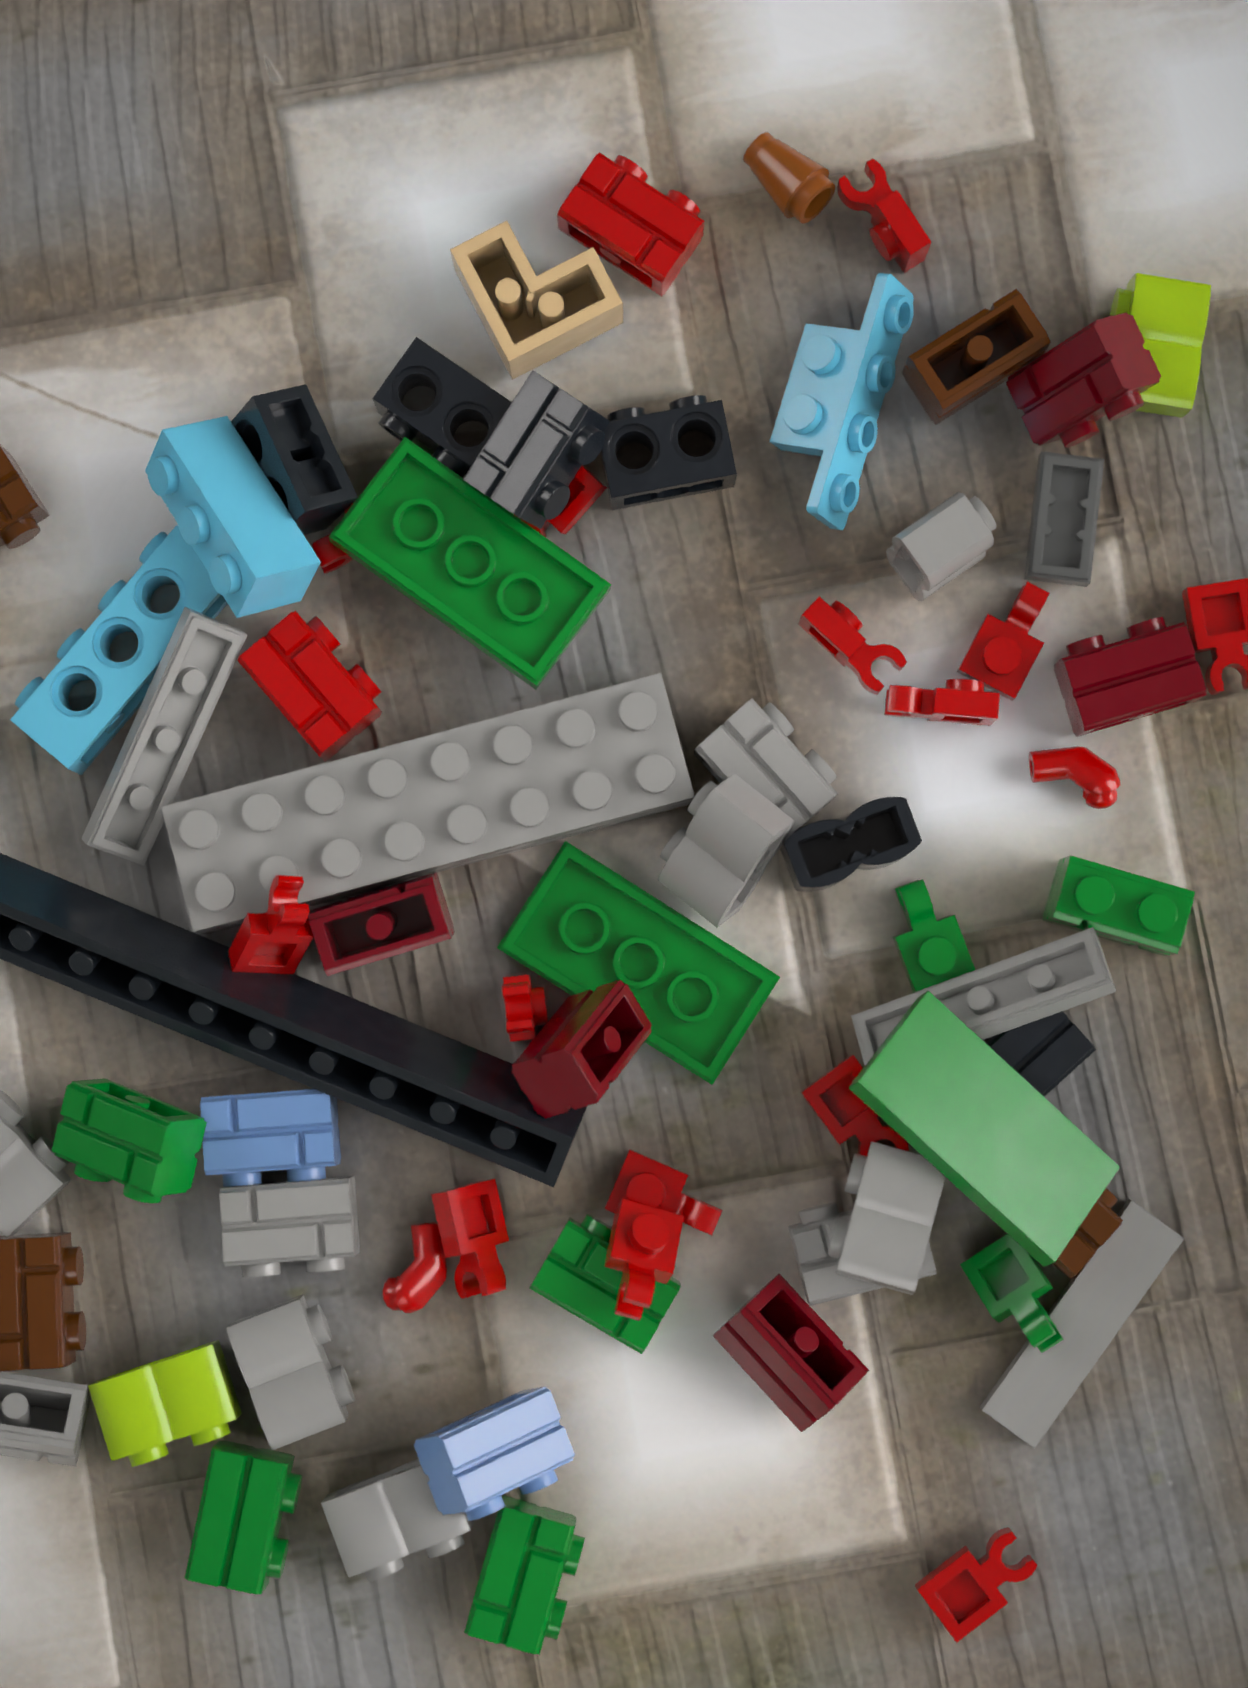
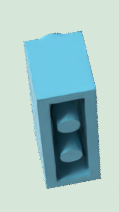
(231, 516)

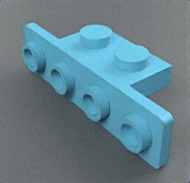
(838, 395)

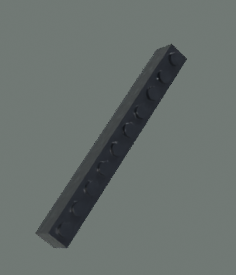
(278, 1021)

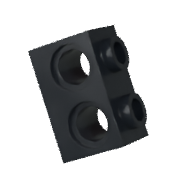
(457, 400)
(296, 456)
(670, 470)

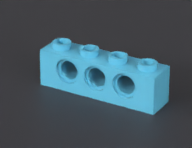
(44, 705)

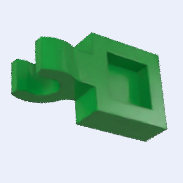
(932, 947)
(1009, 1285)

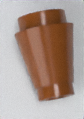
(790, 178)

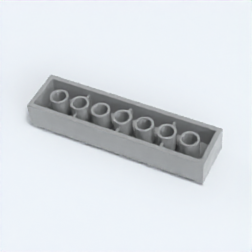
(431, 803)

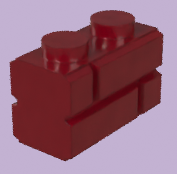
(1083, 380)
(1129, 677)
(381, 923)
(582, 1049)
(791, 1353)

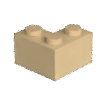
(530, 314)

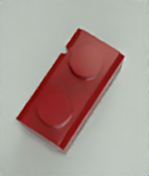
(632, 222)
(311, 685)

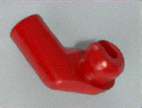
(1082, 767)
(423, 1276)

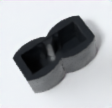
(834, 848)

